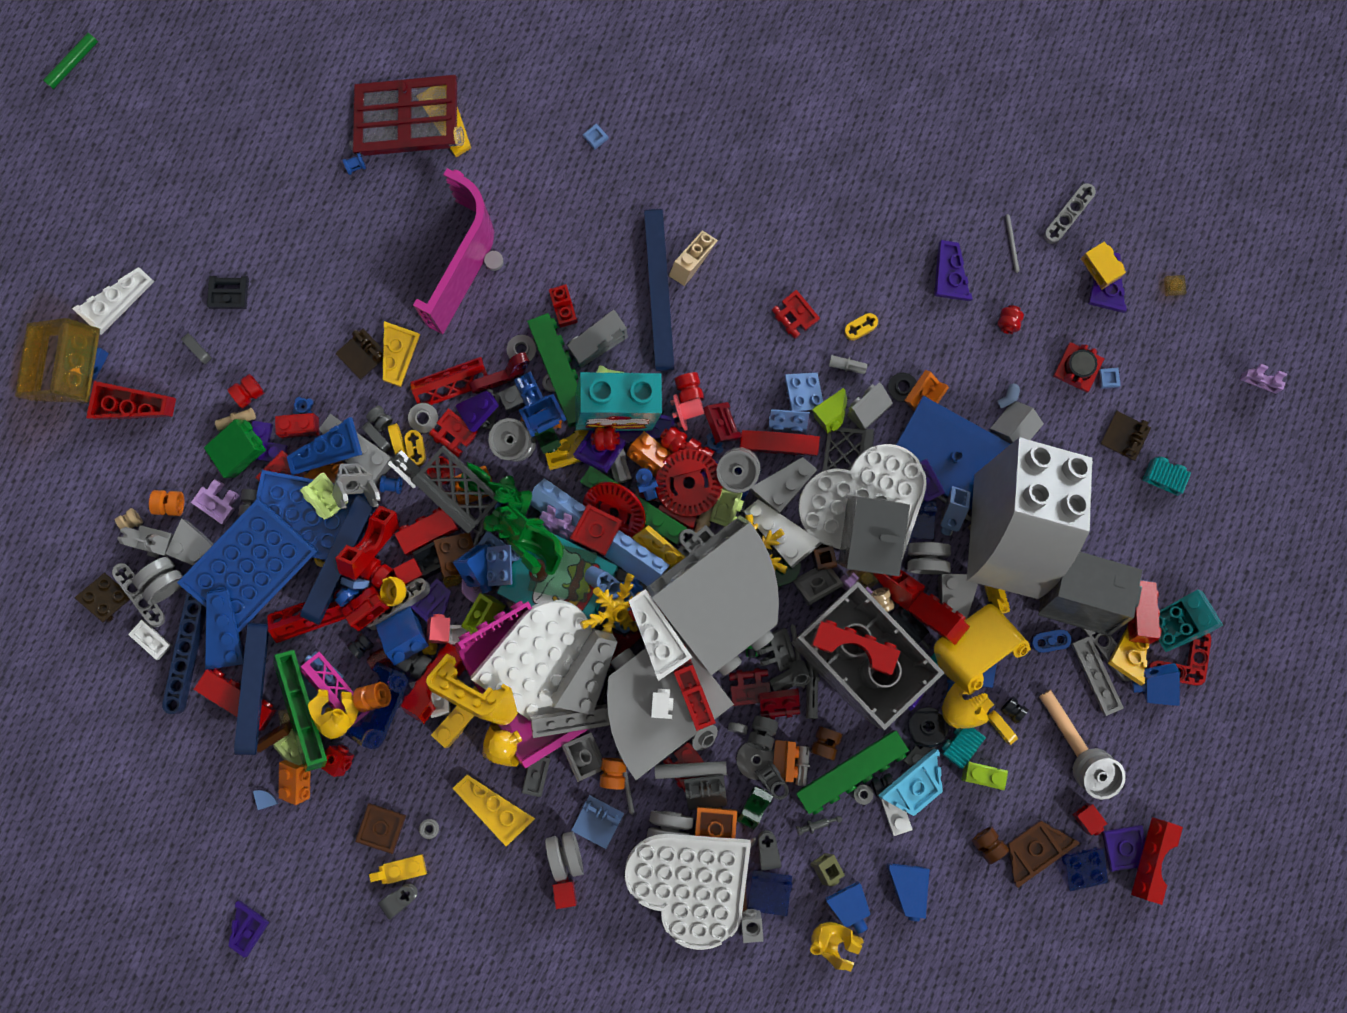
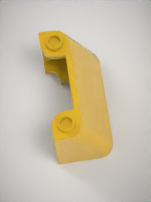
(981, 647)
(492, 705)

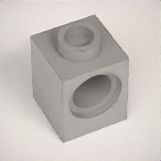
(755, 933)

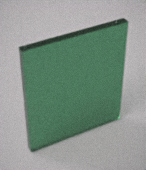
(568, 579)

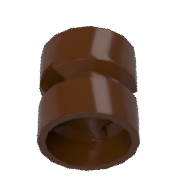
(820, 748)
(990, 845)

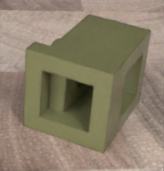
(829, 862)

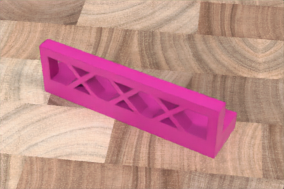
(318, 683)

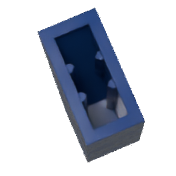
(911, 889)

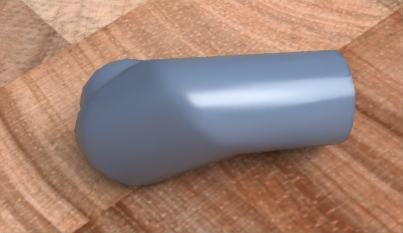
(1011, 396)

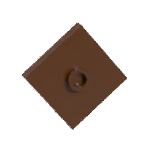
(380, 828)

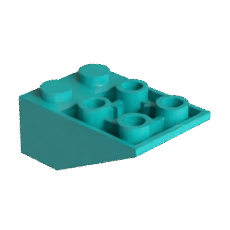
(1187, 620)

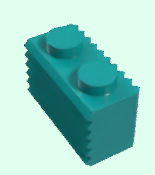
(1166, 475)
(962, 746)

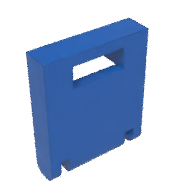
(544, 419)

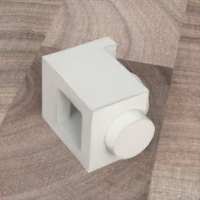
(662, 704)

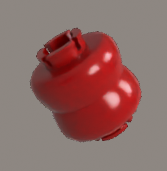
(1010, 319)
(605, 438)
(673, 439)

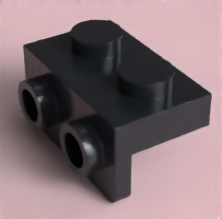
(427, 559)
(910, 624)

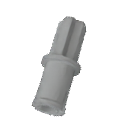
(847, 364)
(803, 764)

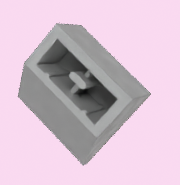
(870, 407)

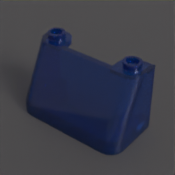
(374, 733)

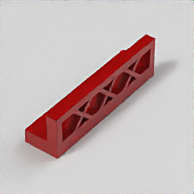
(445, 378)
(293, 626)

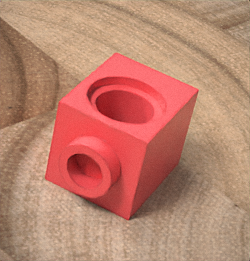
(438, 629)

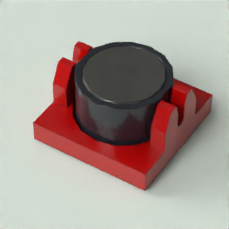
(1079, 366)

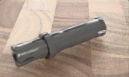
(812, 693)

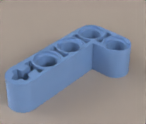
(604, 580)

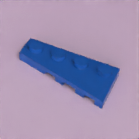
(332, 447)
(222, 634)

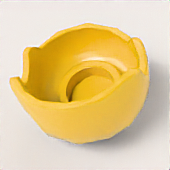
(393, 591)

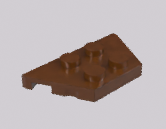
(1036, 850)

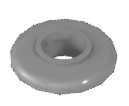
(521, 339)
(429, 410)
(704, 738)

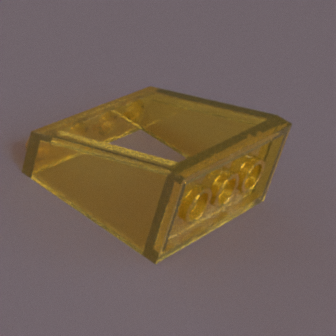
(72, 363)

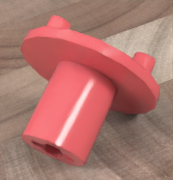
(686, 410)

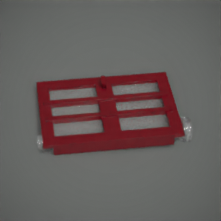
(406, 116)

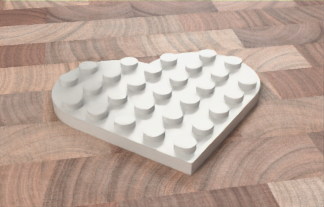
(877, 473)
(536, 656)
(693, 884)

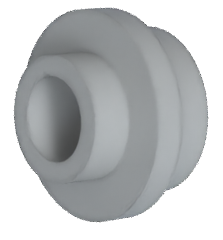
(858, 790)
(422, 829)

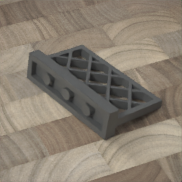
(866, 443)
(444, 500)

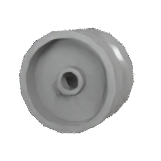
(502, 435)
(732, 479)
(930, 558)
(157, 580)
(1099, 773)
(669, 822)
(561, 857)

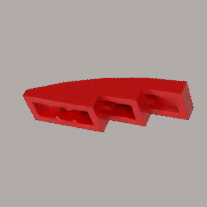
(780, 442)
(694, 695)

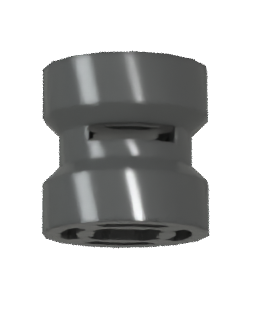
(379, 418)

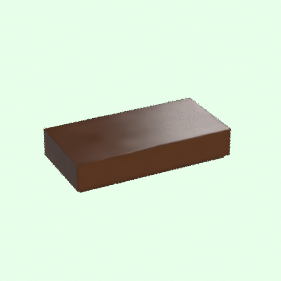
(274, 736)

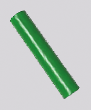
(65, 66)

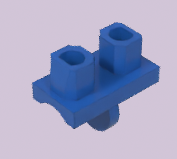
(528, 388)
(646, 483)

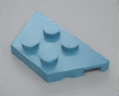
(916, 786)

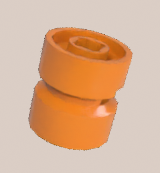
(163, 502)
(372, 697)
(613, 773)

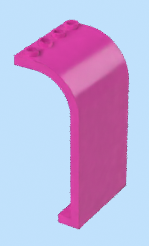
(466, 261)
(473, 651)

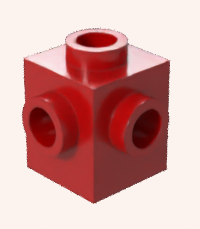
(338, 760)

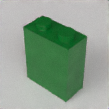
(235, 448)

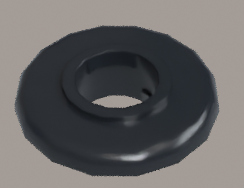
(893, 385)

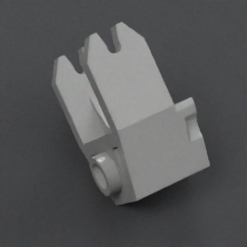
(354, 483)
(146, 539)

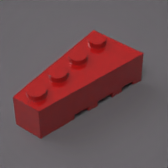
(127, 403)

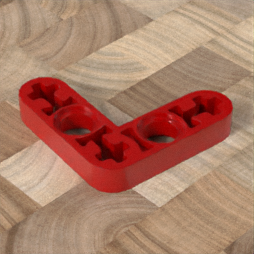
(1192, 666)

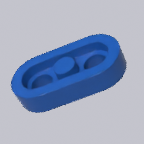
(345, 596)
(1050, 641)

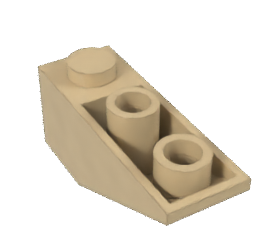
(692, 257)

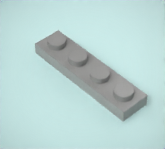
(1097, 676)
(568, 721)

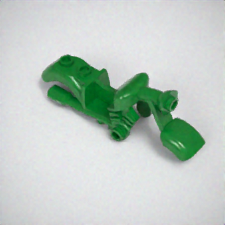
(513, 525)

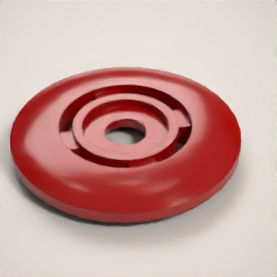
(619, 497)
(688, 501)

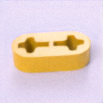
(859, 323)
(396, 438)
(419, 447)
(1002, 727)

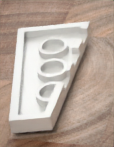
(114, 300)
(795, 543)
(660, 639)

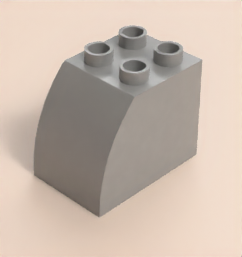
(1029, 517)
(722, 596)
(847, 670)
(630, 691)

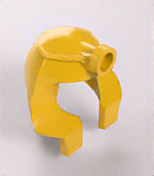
(961, 712)
(333, 722)
(501, 746)
(826, 941)

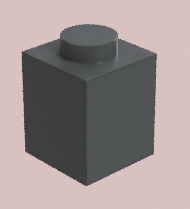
(511, 399)

